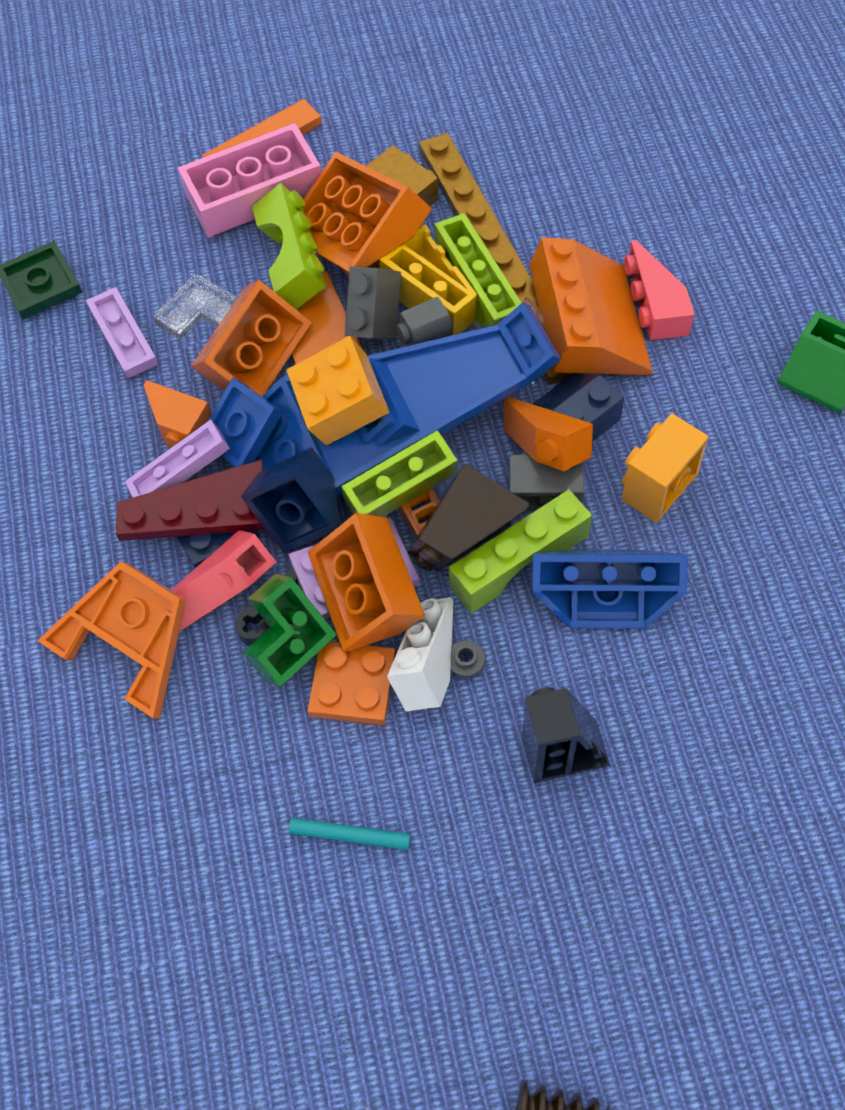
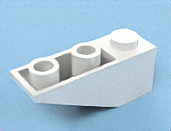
(424, 658)

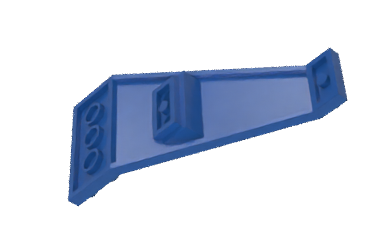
(425, 390)

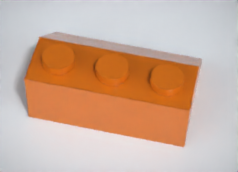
(252, 340)
(365, 582)

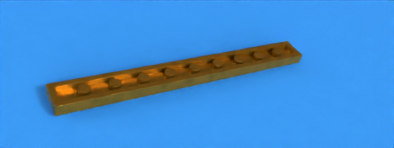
(466, 197)

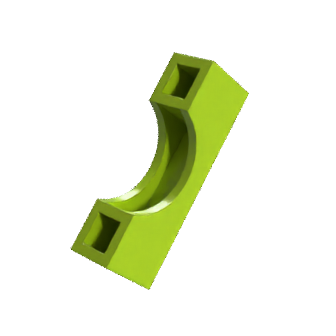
(297, 270)
(489, 568)

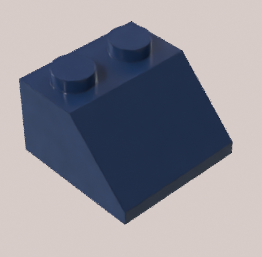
(587, 399)
(295, 500)

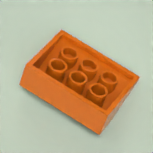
(360, 213)
(587, 310)

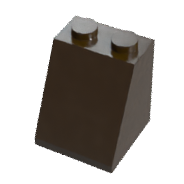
(464, 518)

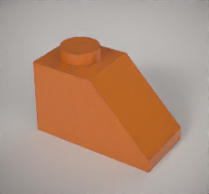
(176, 412)

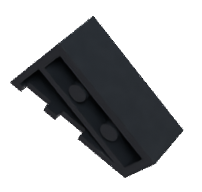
(560, 736)

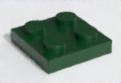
(39, 280)

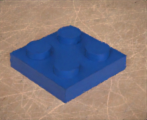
(244, 421)

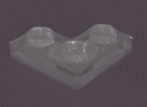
(194, 301)

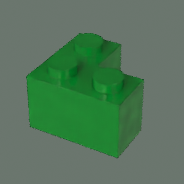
(294, 632)

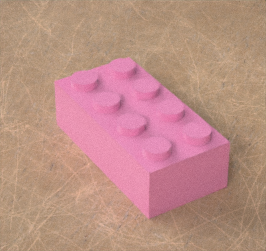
(232, 180)

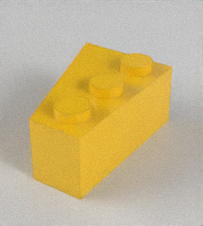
(429, 275)

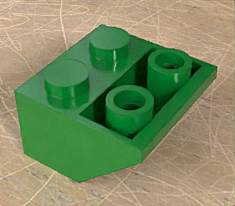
(818, 363)

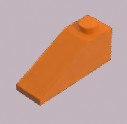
(548, 435)

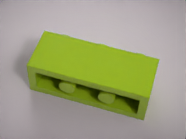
(401, 477)

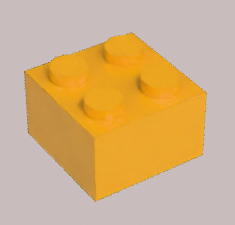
(337, 391)
(663, 467)

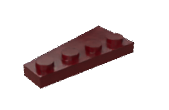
(191, 508)

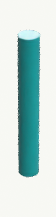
(350, 833)

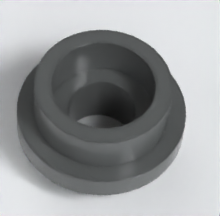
(470, 668)

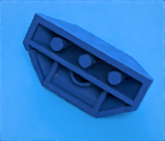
(609, 585)

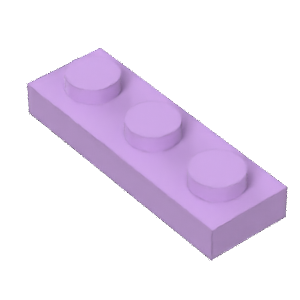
(121, 332)
(180, 461)

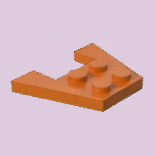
(134, 617)

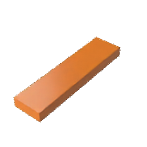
(299, 113)

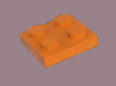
(352, 684)

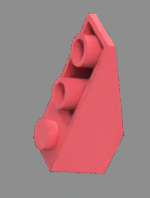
(662, 298)
(223, 575)

